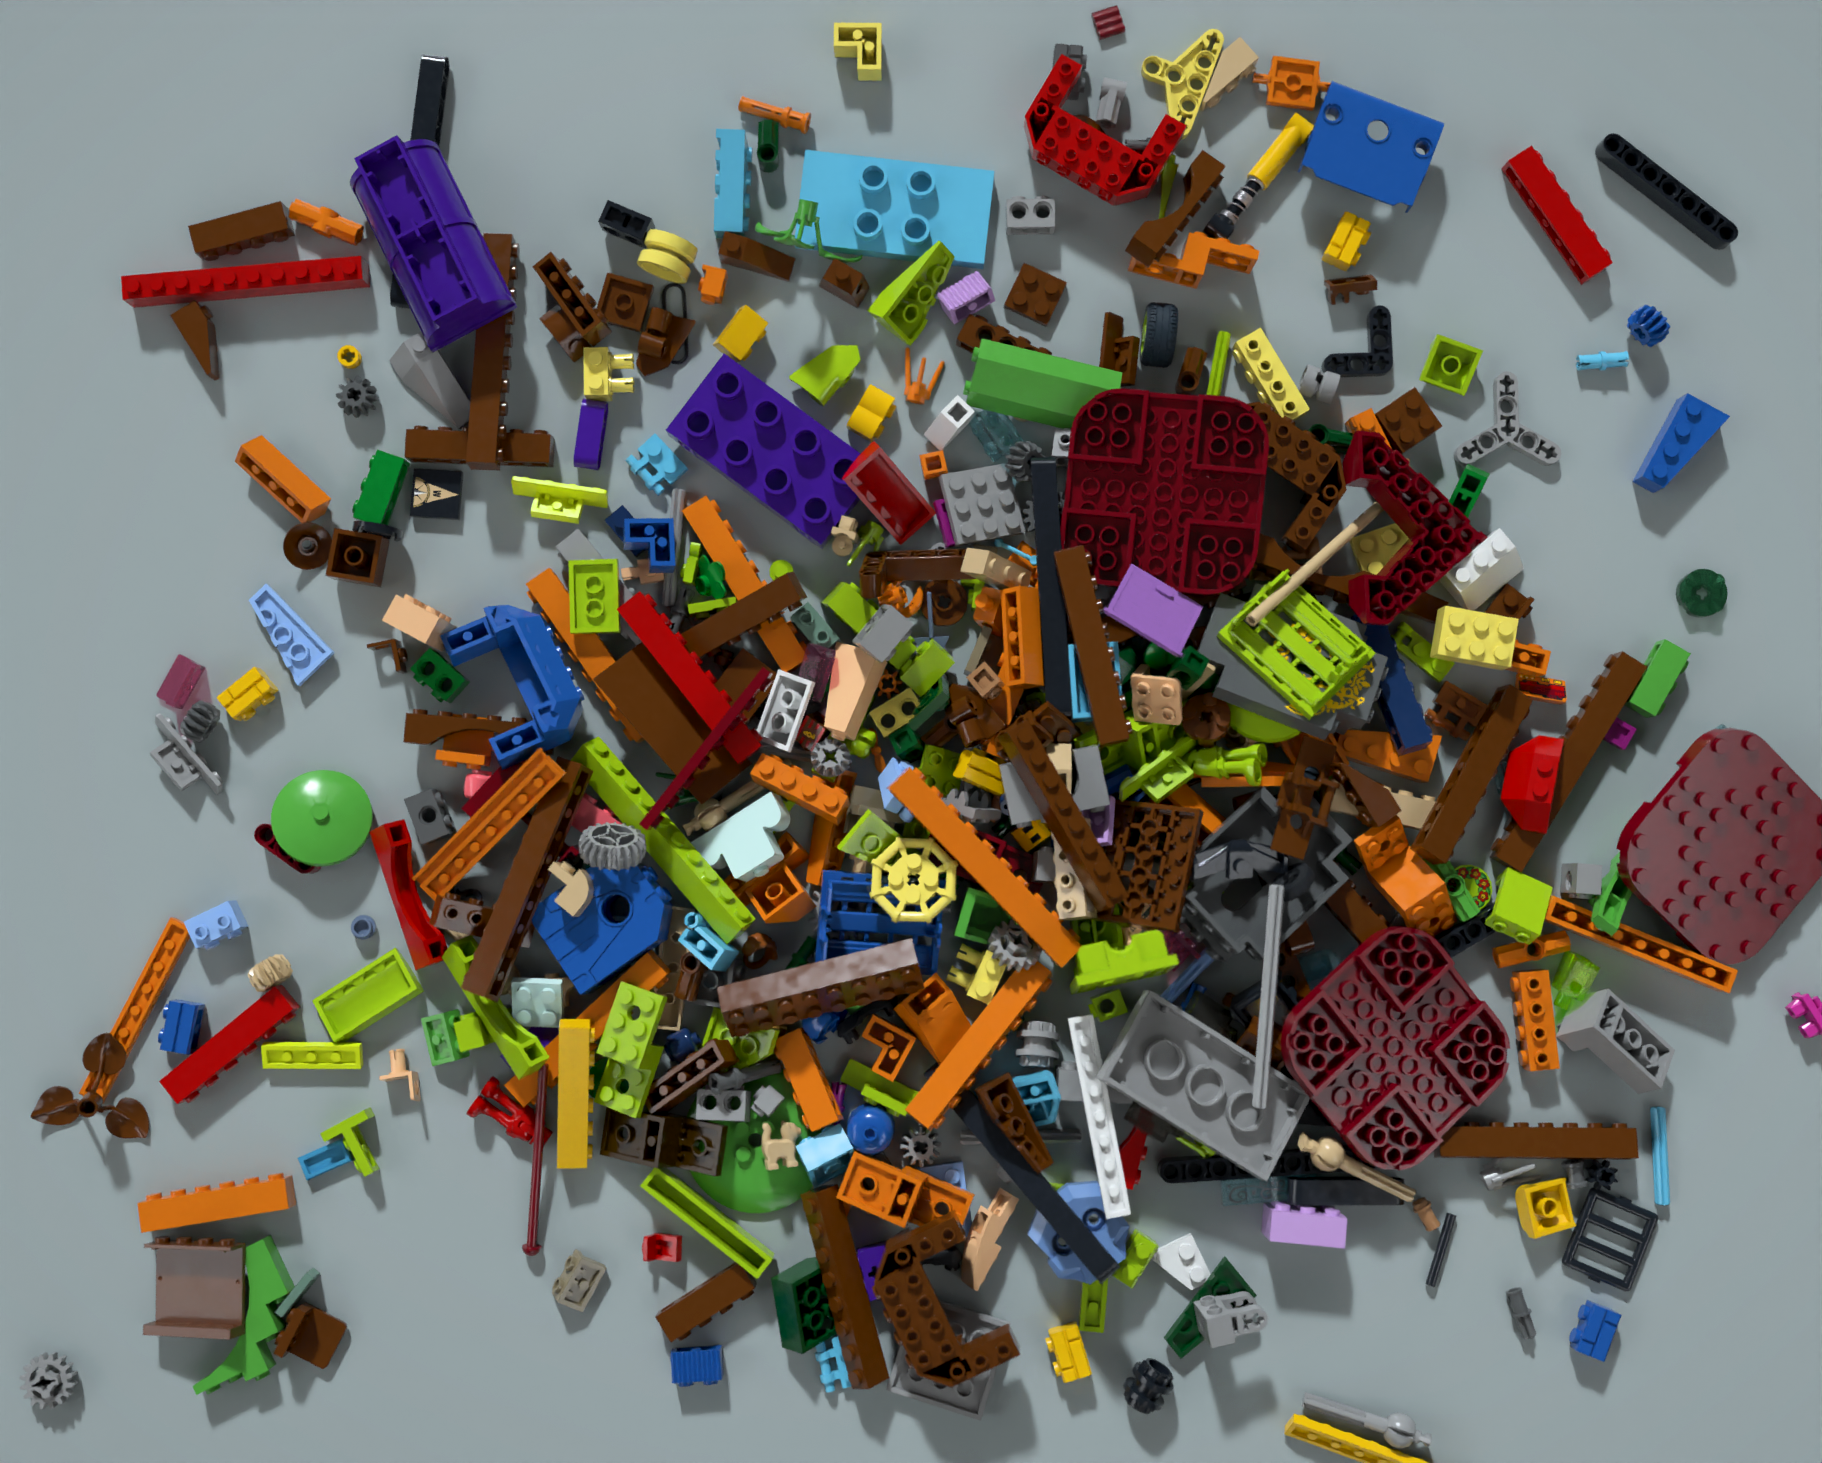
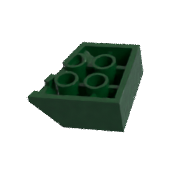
(802, 1306)

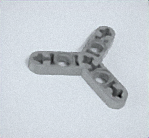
(1513, 439)

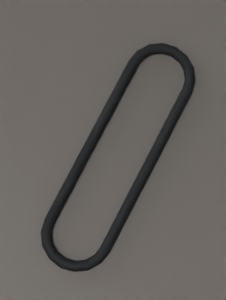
(684, 315)

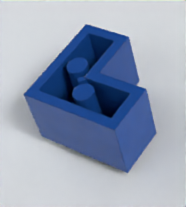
(656, 537)

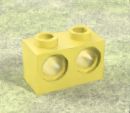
(894, 708)

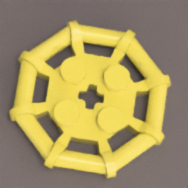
(913, 865)

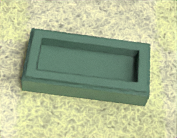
(298, 1292)

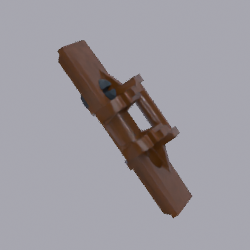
(1296, 794)

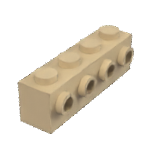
(1072, 898)

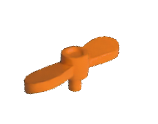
(876, 751)

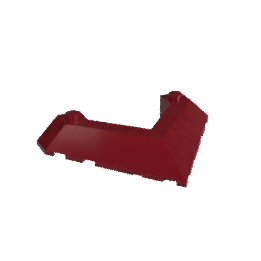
(1435, 529)

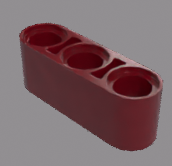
(275, 849)

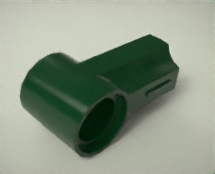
(768, 145)
(1337, 439)

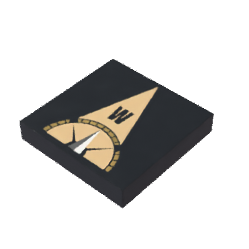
(436, 494)

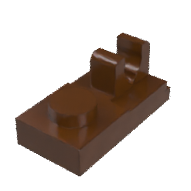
(1359, 285)

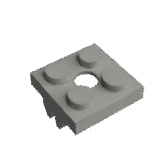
(974, 809)

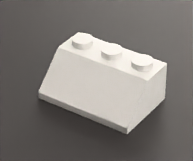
(1483, 571)

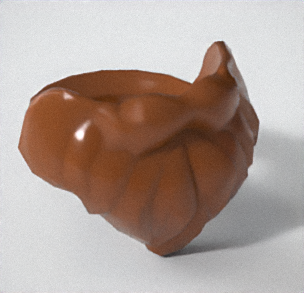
(756, 942)

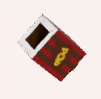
(812, 731)

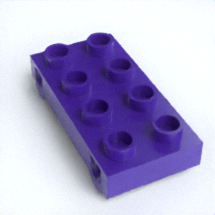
(768, 449)

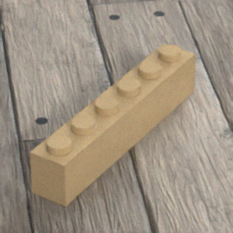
(1413, 809)

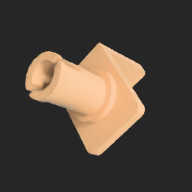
(399, 1071)

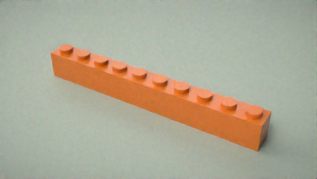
(984, 866)

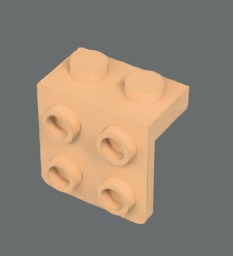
(1155, 697)

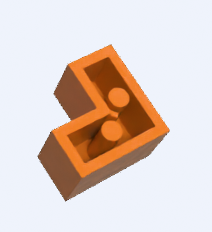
(894, 1043)

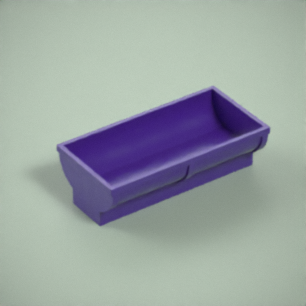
(430, 239)

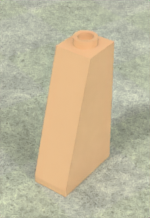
(851, 690)

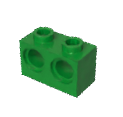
(442, 672)

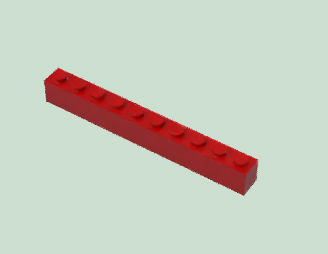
(245, 281)

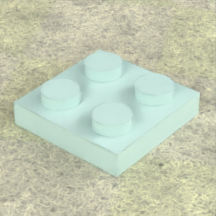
(537, 1001)

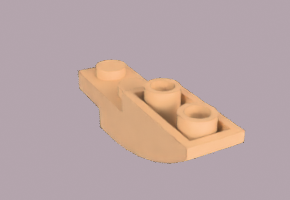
(980, 1245)

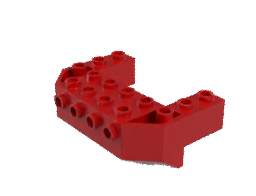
(1087, 154)

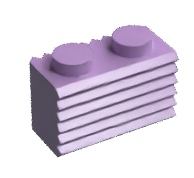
(965, 297)

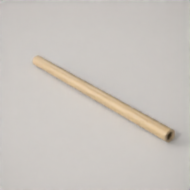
(1313, 564)

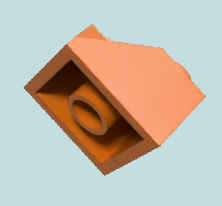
(780, 896)

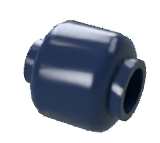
(681, 1045)

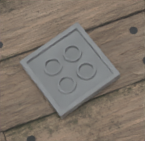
(981, 504)

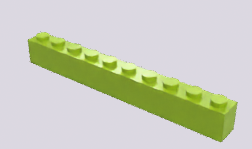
(666, 843)

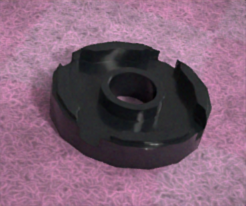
(377, 529)

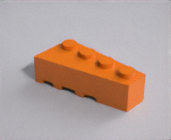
(1378, 752)

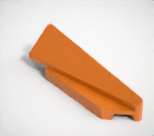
(1271, 776)
(827, 836)

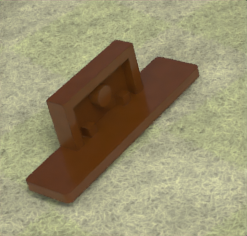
(1119, 352)

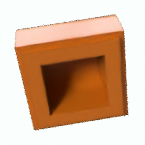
(933, 464)

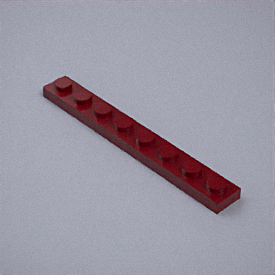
(700, 758)

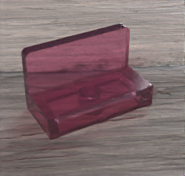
(817, 668)
(180, 681)

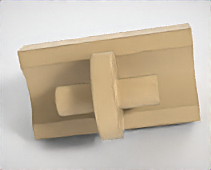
(845, 536)

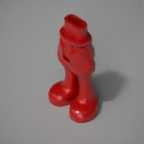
(519, 1125)

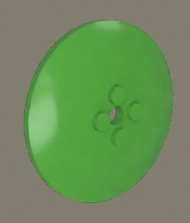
(744, 1179)

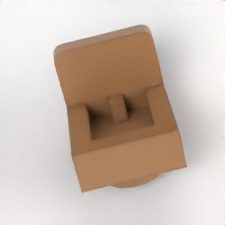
(986, 681)

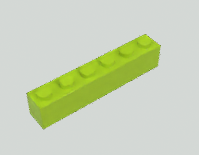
(708, 1220)

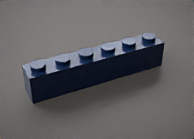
(1397, 698)

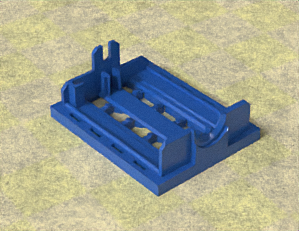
(858, 891)

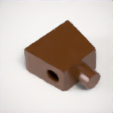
(843, 283)

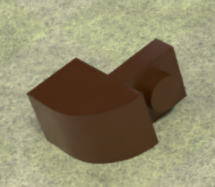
(564, 332)

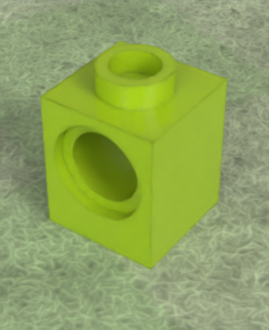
(1118, 1005)

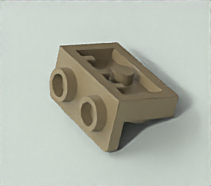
(578, 1281)

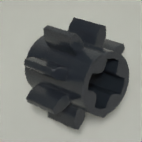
(1595, 1172)

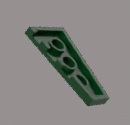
(1223, 1281)

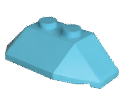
(1039, 1095)

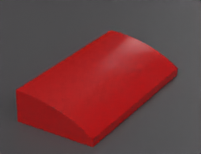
(888, 493)

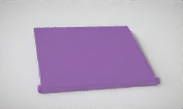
(1154, 610)

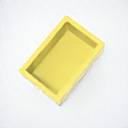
(1474, 638)

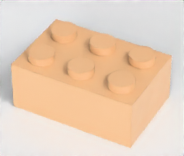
(418, 620)

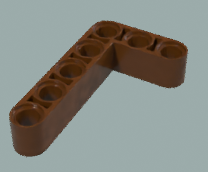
(908, 566)

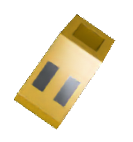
(1031, 835)

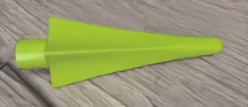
(1167, 178)

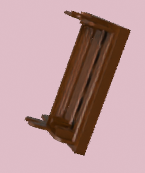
(1174, 866)

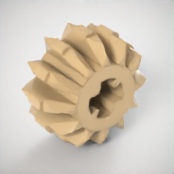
(270, 973)

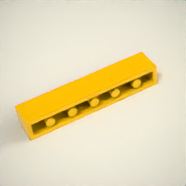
(573, 1093)

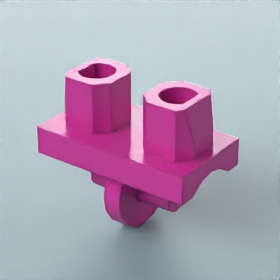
(1812, 1011)

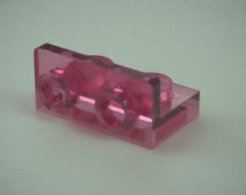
(1178, 945)

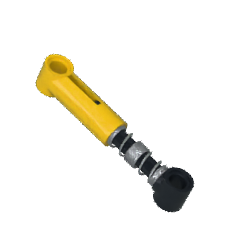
(1261, 175)

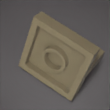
(867, 798)

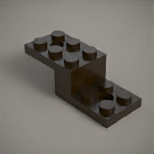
(665, 1141)

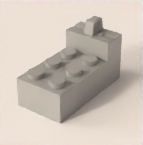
(1618, 1039)

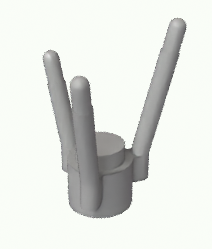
(1495, 1179)

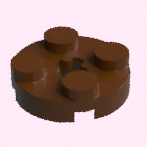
(956, 607)
(1204, 731)

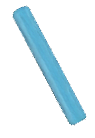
(1660, 1155)

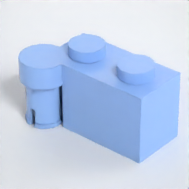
(888, 775)

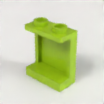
(1519, 906)

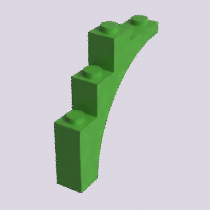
(1612, 901)
(268, 1286)

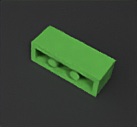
(1659, 679)

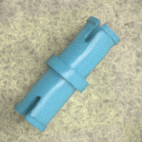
(1602, 360)

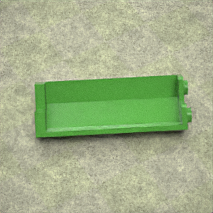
(1033, 384)

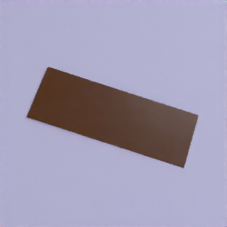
(666, 719)

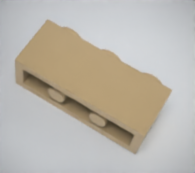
(994, 569)

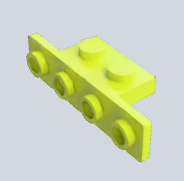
(558, 500)

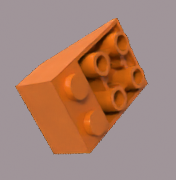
(934, 1017)

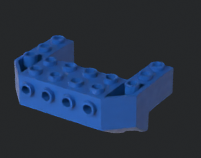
(537, 672)

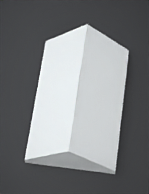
(785, 710)

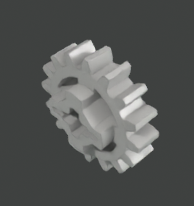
(1013, 946)
(47, 1391)

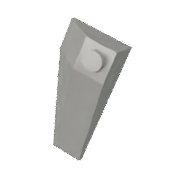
(431, 379)

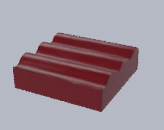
(1108, 22)

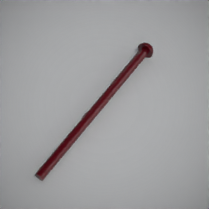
(532, 1247)

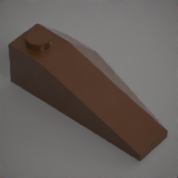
(1007, 1110)

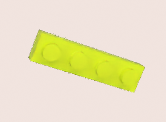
(312, 1055)

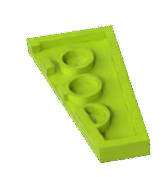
(871, 838)

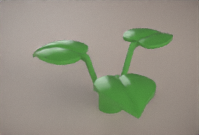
(805, 217)

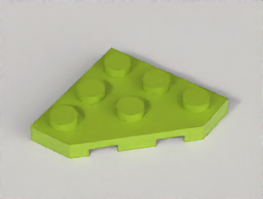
(748, 1048)

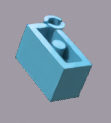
(706, 943)

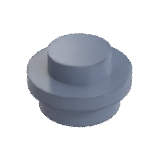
(363, 927)

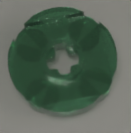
(1714, 586)

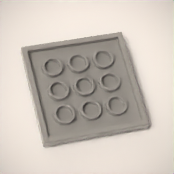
(965, 1398)

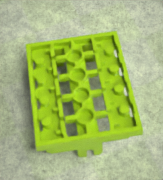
(1315, 621)
(1110, 967)

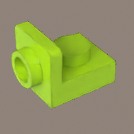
(978, 585)

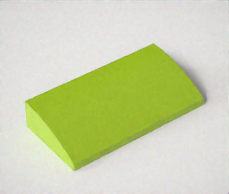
(367, 996)

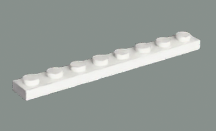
(1099, 1117)

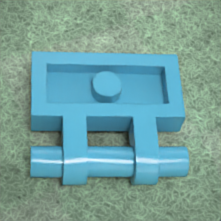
(662, 459)
(828, 1376)

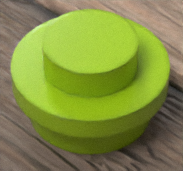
(780, 568)

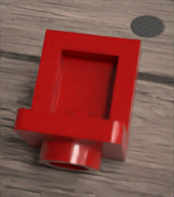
(662, 1247)

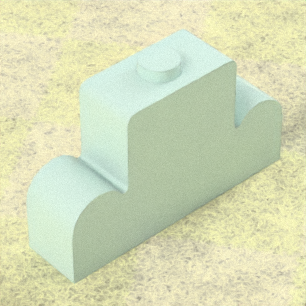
(747, 839)

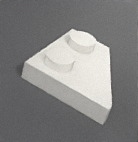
(1183, 1261)

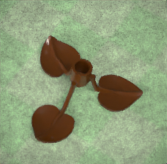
(125, 1120)

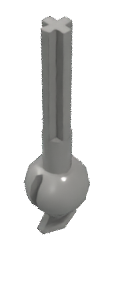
(1397, 1428)

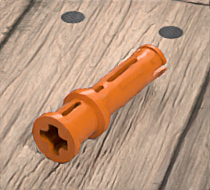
(787, 119)

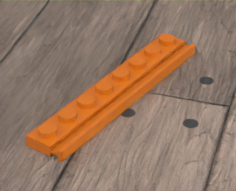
(489, 824)

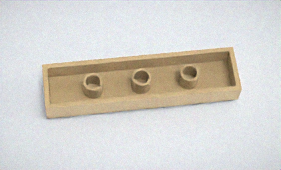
(671, 953)

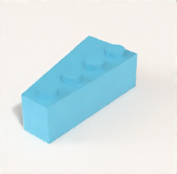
(732, 182)

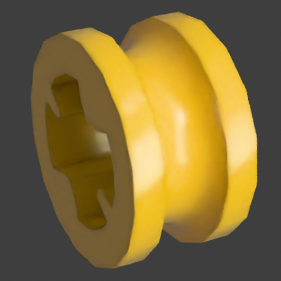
(343, 352)

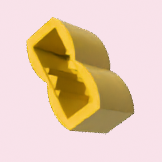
(871, 413)

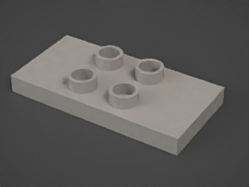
(1202, 1085)

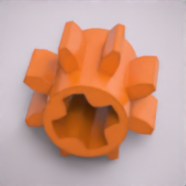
(893, 596)
(888, 691)

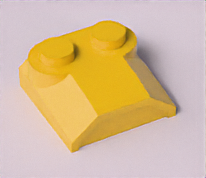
(1544, 1207)

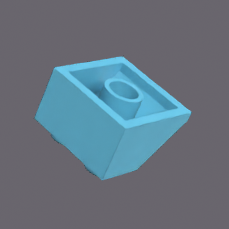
(825, 1154)

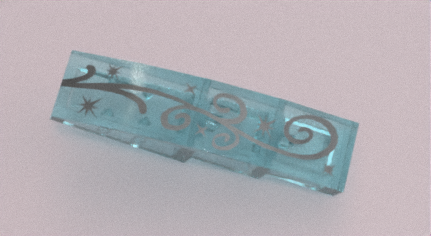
(1255, 1190)

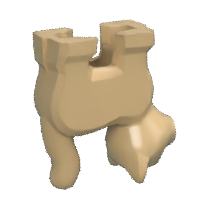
(780, 1148)

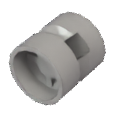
(1318, 384)

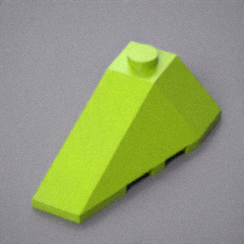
(908, 298)

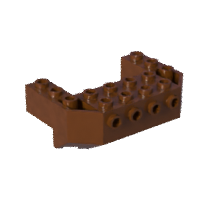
(1309, 467)
(919, 1316)

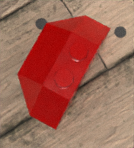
(1532, 782)

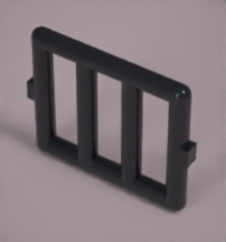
(1641, 1239)

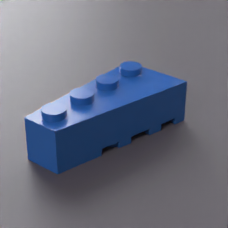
(1679, 439)

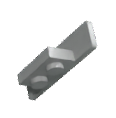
(180, 760)

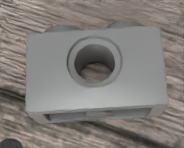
(1581, 880)

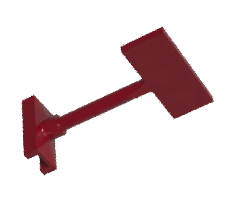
(491, 786)

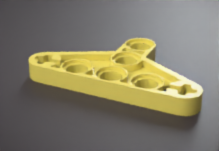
(1189, 69)

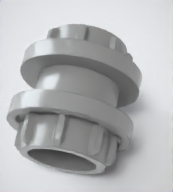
(1037, 1045)

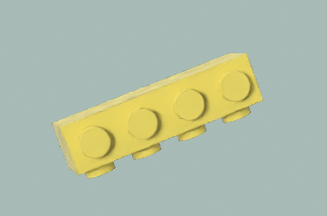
(1269, 375)

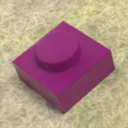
(1620, 734)

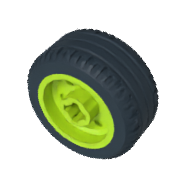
(1159, 334)

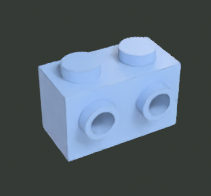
(216, 924)

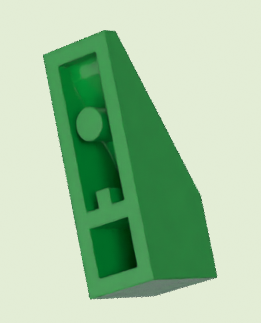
(1468, 489)

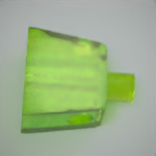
(1573, 978)

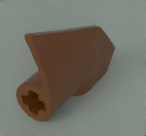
(972, 715)

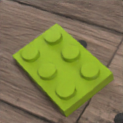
(594, 596)

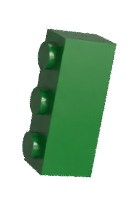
(381, 488)

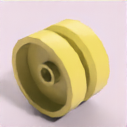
(667, 256)

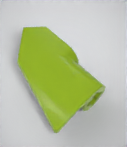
(827, 372)

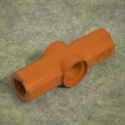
(326, 222)
(1544, 946)

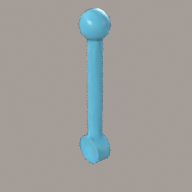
(999, 543)

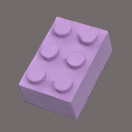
(1304, 1225)

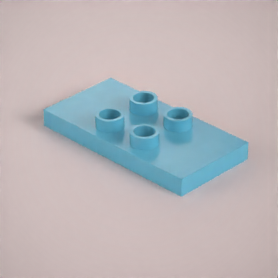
(896, 207)

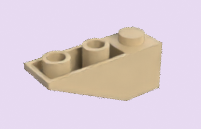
(1234, 63)

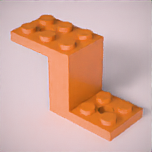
(1405, 878)

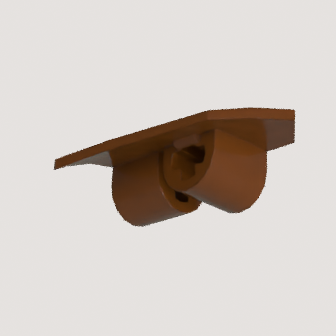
(661, 340)

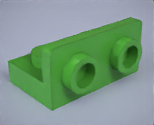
(442, 1037)

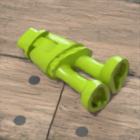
(1214, 762)

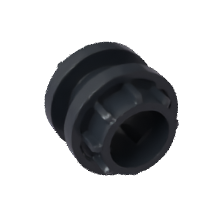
(1146, 1389)

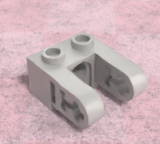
(1222, 1322)

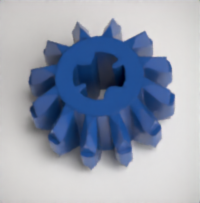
(1648, 325)

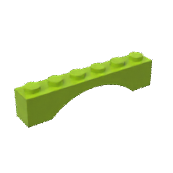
(517, 1045)

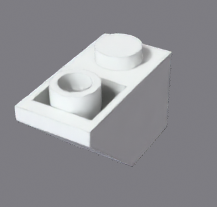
(949, 423)

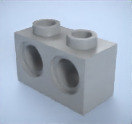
(1030, 223)
(723, 1109)

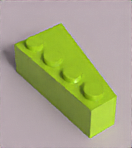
(856, 612)

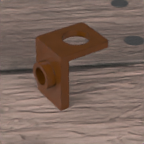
(399, 652)

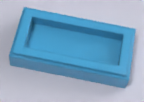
(325, 1159)

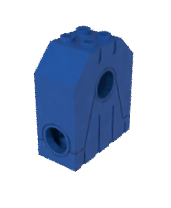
(594, 944)

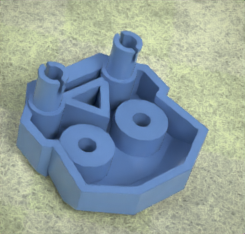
(1084, 1200)

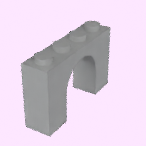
(1088, 794)

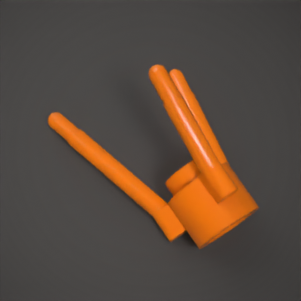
(917, 392)

